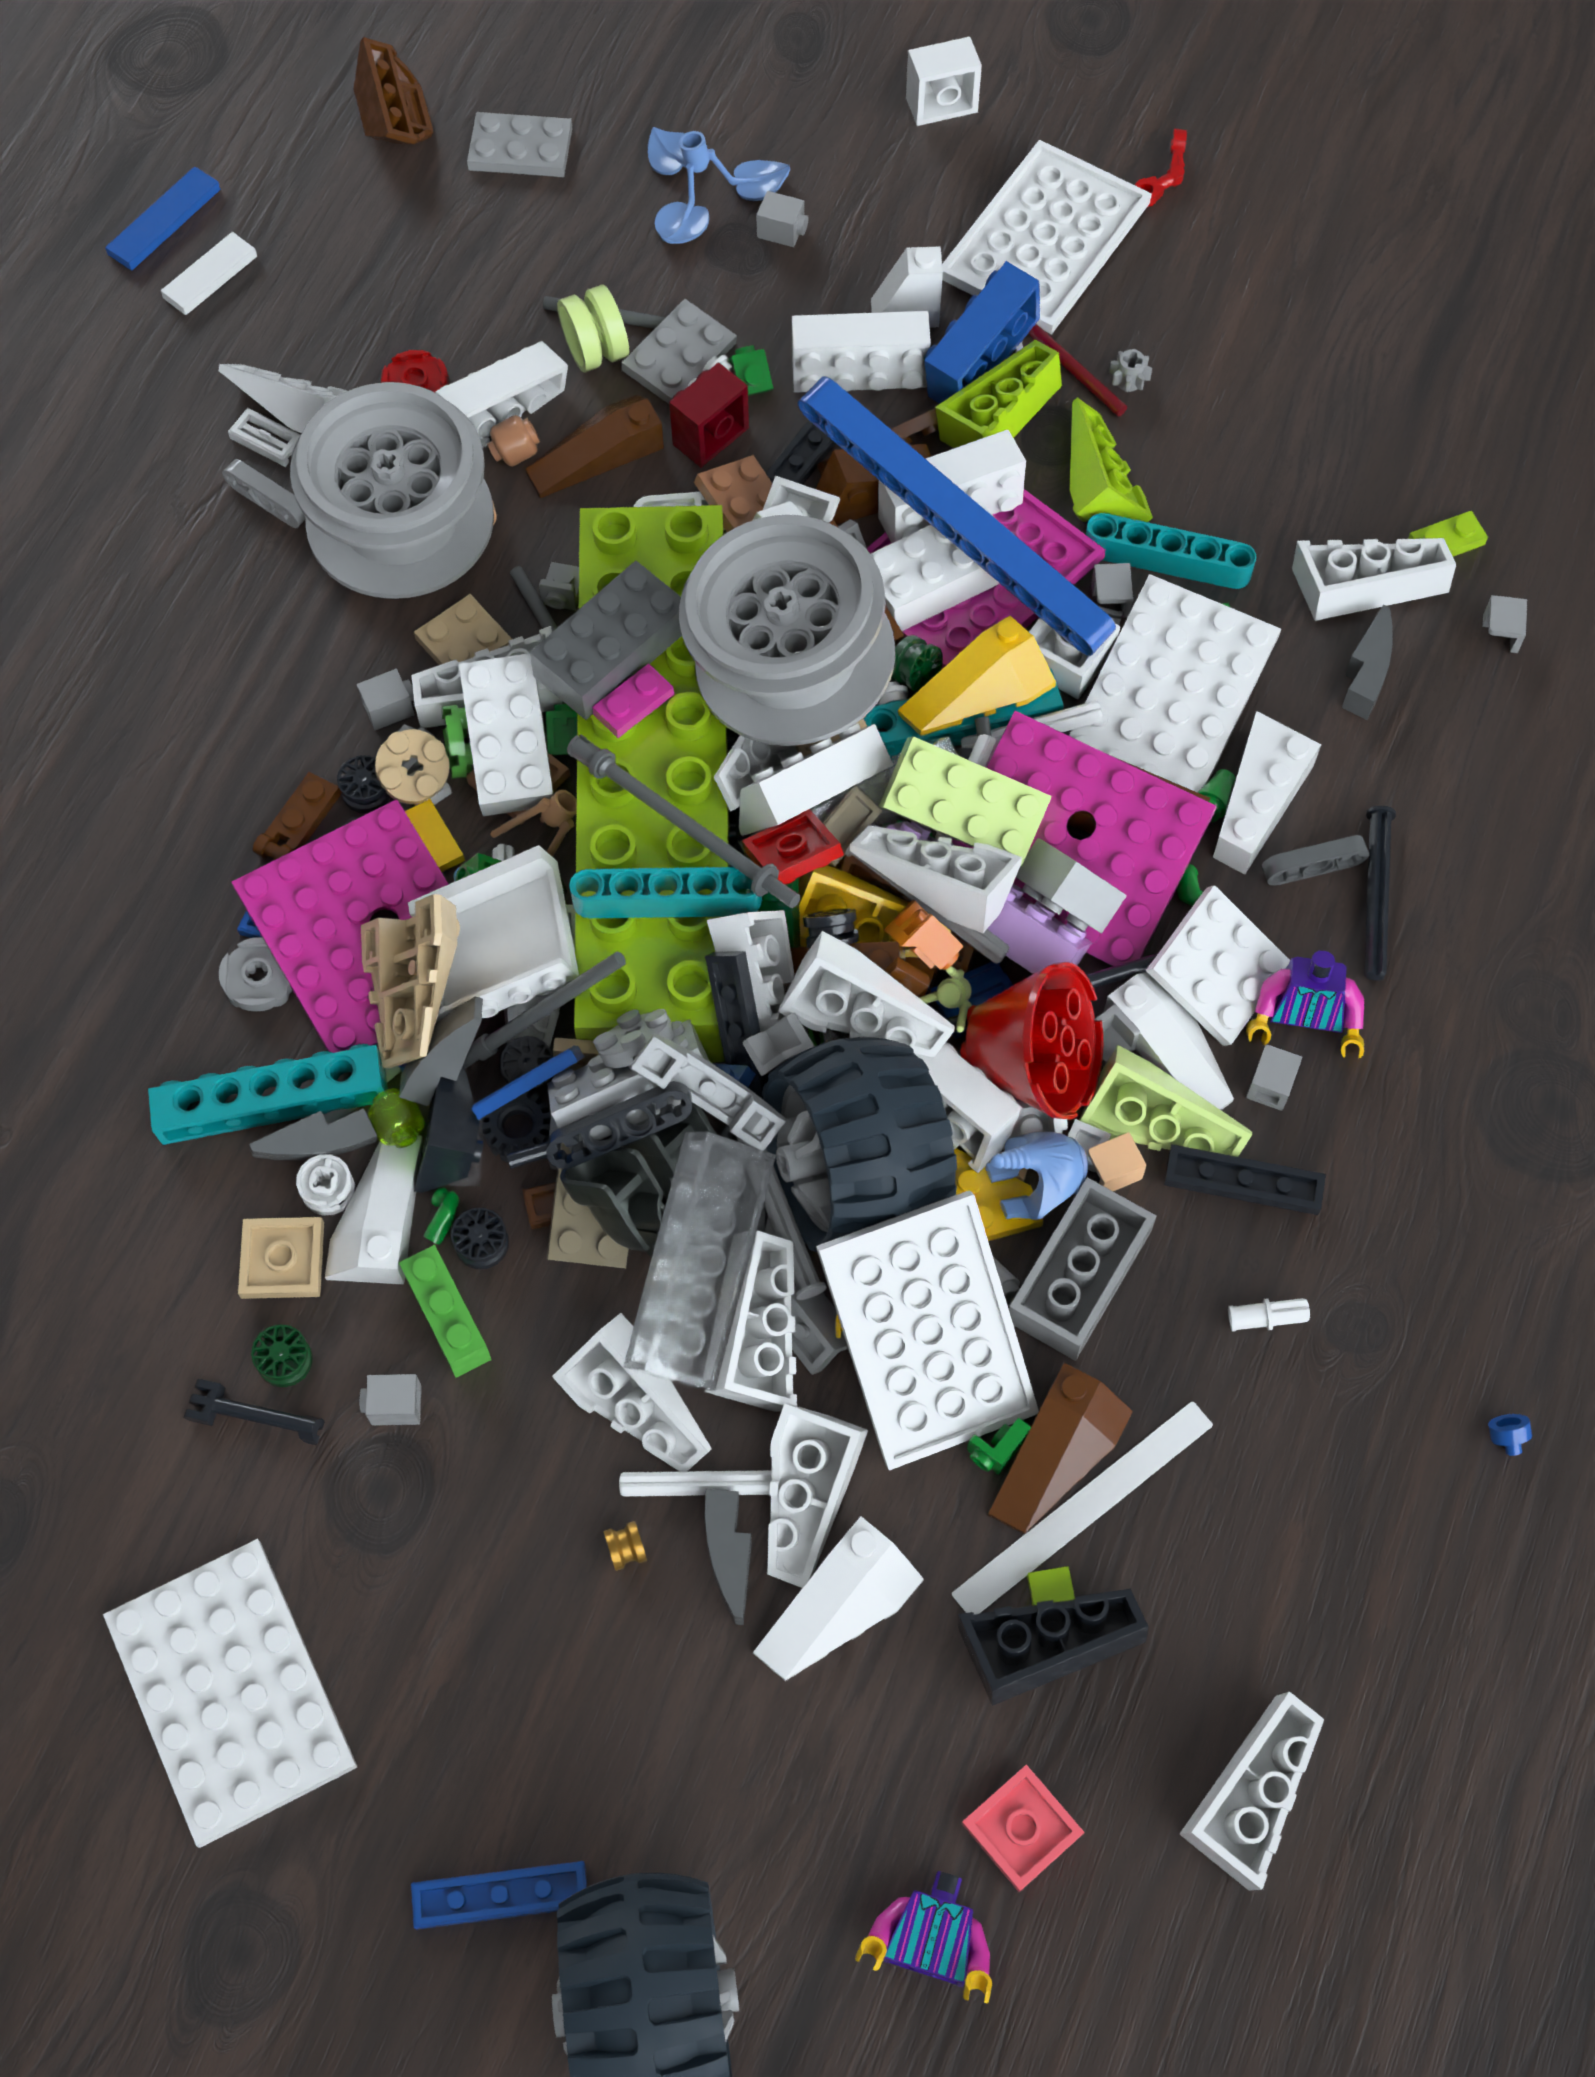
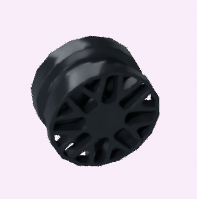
(361, 786)
(835, 923)
(523, 1056)
(479, 1238)

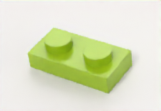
(1459, 532)

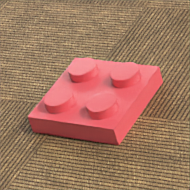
(1022, 1828)

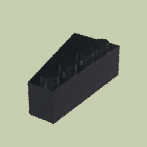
(1049, 1640)

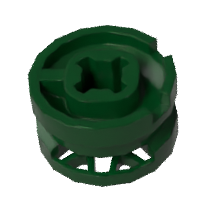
(916, 662)
(283, 1355)

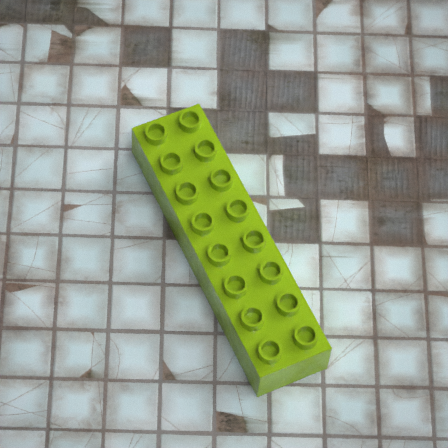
(676, 757)

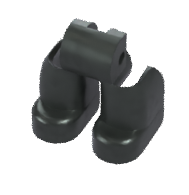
(629, 1182)

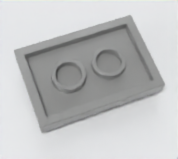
(520, 144)
(677, 350)

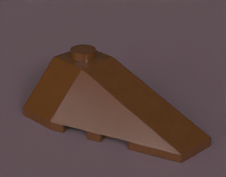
(602, 443)

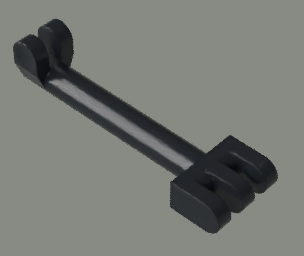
(214, 1404)

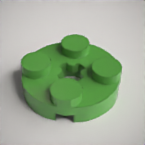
(457, 751)

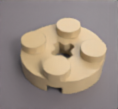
(424, 783)

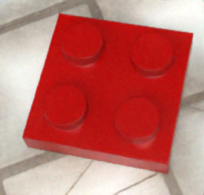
(794, 846)

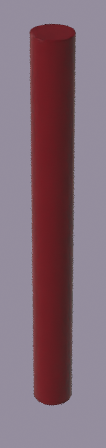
(1080, 372)

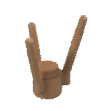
(554, 812)

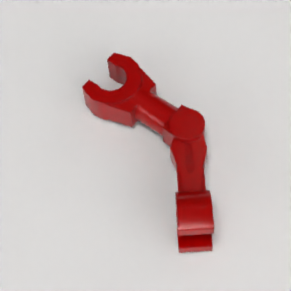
(1175, 173)

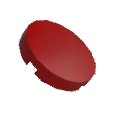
(418, 369)

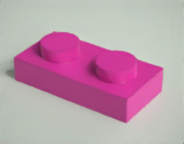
(633, 700)

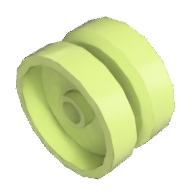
(593, 328)

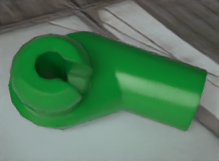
(1188, 887)
(443, 1219)

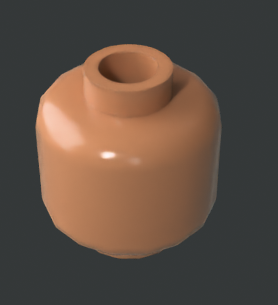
(513, 440)

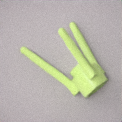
(952, 994)

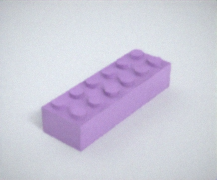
(1027, 928)

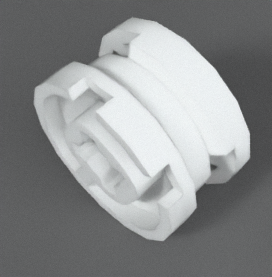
(324, 1184)

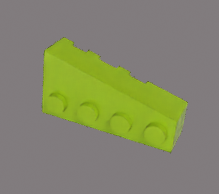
(1001, 397)

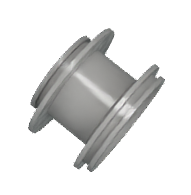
(392, 490)
(772, 591)

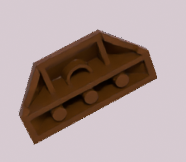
(389, 96)

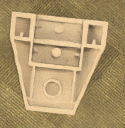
(409, 975)

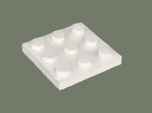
(1217, 965)

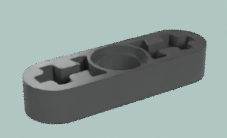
(1315, 860)

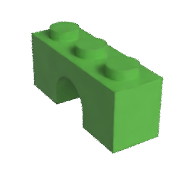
(445, 1311)

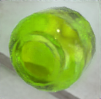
(395, 1119)

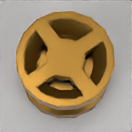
(625, 1545)

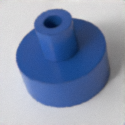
(1510, 1431)

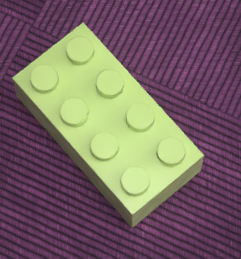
(963, 799)

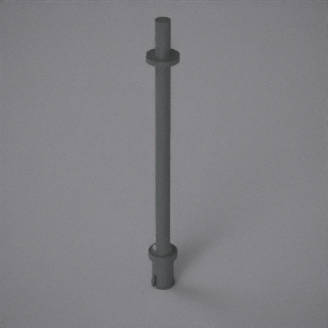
(603, 764)

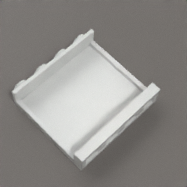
(510, 934)

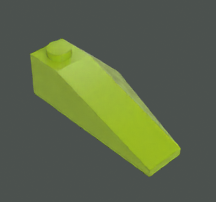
(1098, 472)

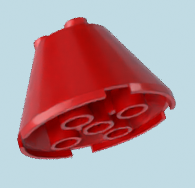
(1040, 1040)

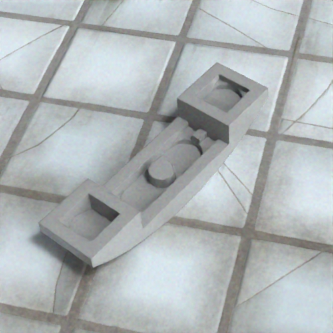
(711, 1090)

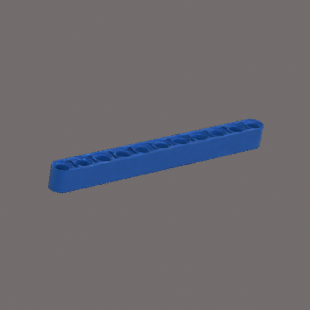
(957, 516)

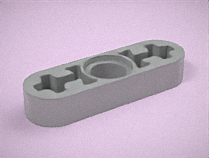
(264, 492)

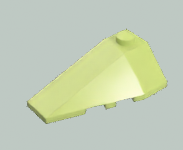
(1159, 1109)

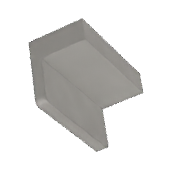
(815, 1332)

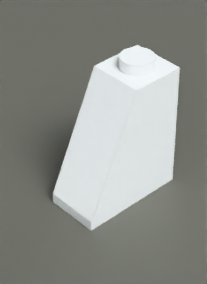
(913, 284)

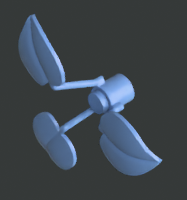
(673, 150)

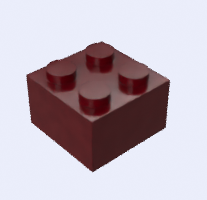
(709, 414)

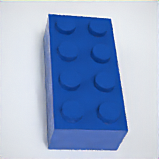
(984, 333)

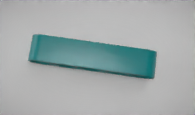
(1188, 549)
(651, 881)

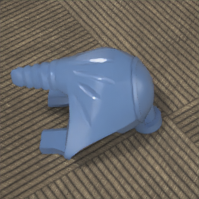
(1060, 1168)

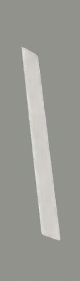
(1082, 1509)

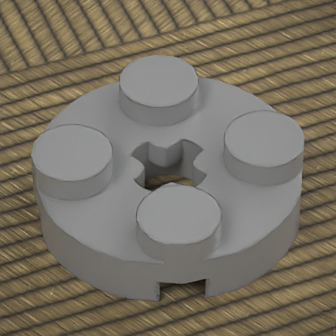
(246, 992)
(631, 1036)

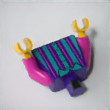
(1311, 996)
(933, 1938)

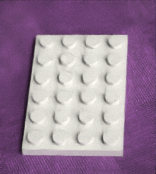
(1052, 222)
(1177, 683)
(928, 1329)
(229, 1692)

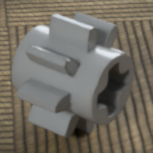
(1130, 370)

